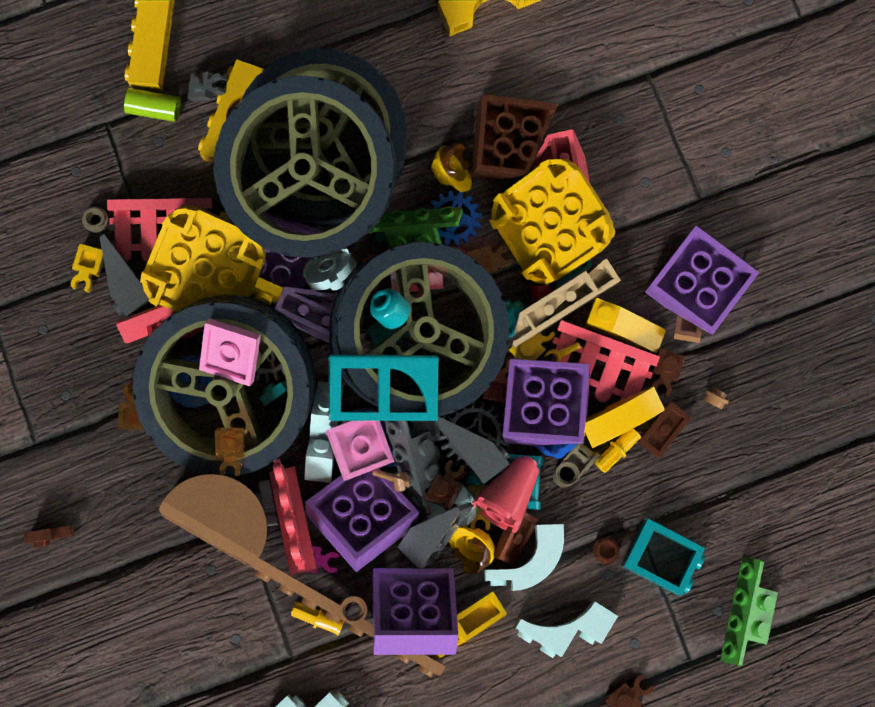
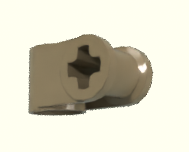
(577, 461)

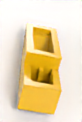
(623, 416)
(477, 618)

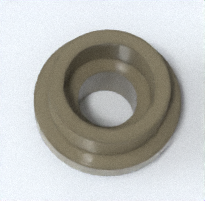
(88, 216)

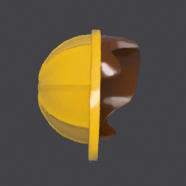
(452, 168)
(472, 548)

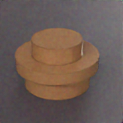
(716, 397)

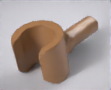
(399, 479)

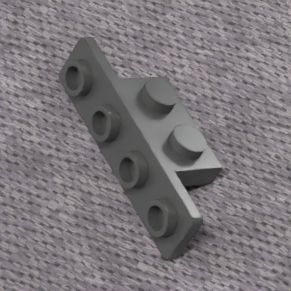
(417, 458)

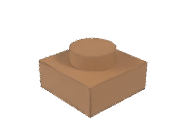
(687, 331)

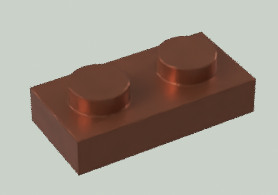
(664, 430)
(513, 544)

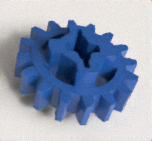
(465, 221)

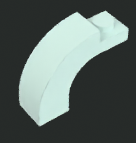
(547, 552)

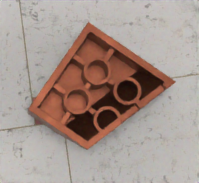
(508, 135)

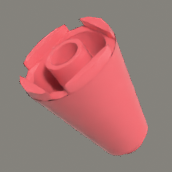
(508, 494)

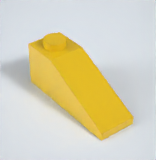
(624, 326)

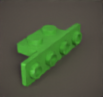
(416, 225)
(750, 612)

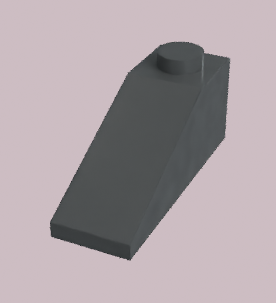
(122, 280)
(477, 452)
(427, 540)

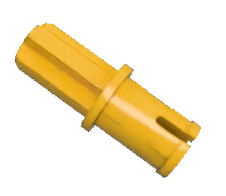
(617, 450)
(316, 618)

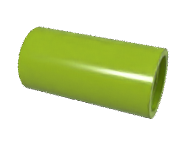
(152, 105)

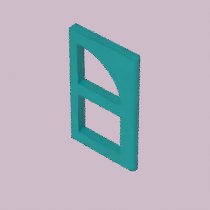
(420, 368)

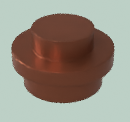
(606, 550)

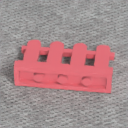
(148, 220)
(614, 361)
(292, 519)

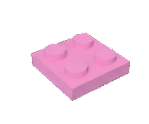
(229, 352)
(359, 447)

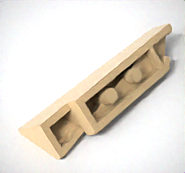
(564, 301)

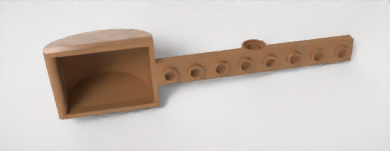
(234, 522)

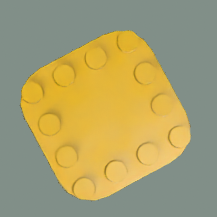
(552, 221)
(199, 259)

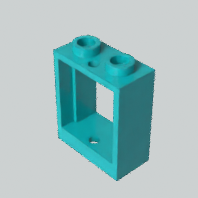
(639, 545)

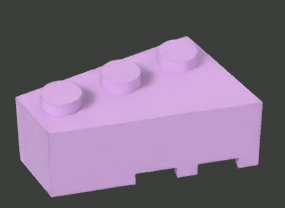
(307, 310)

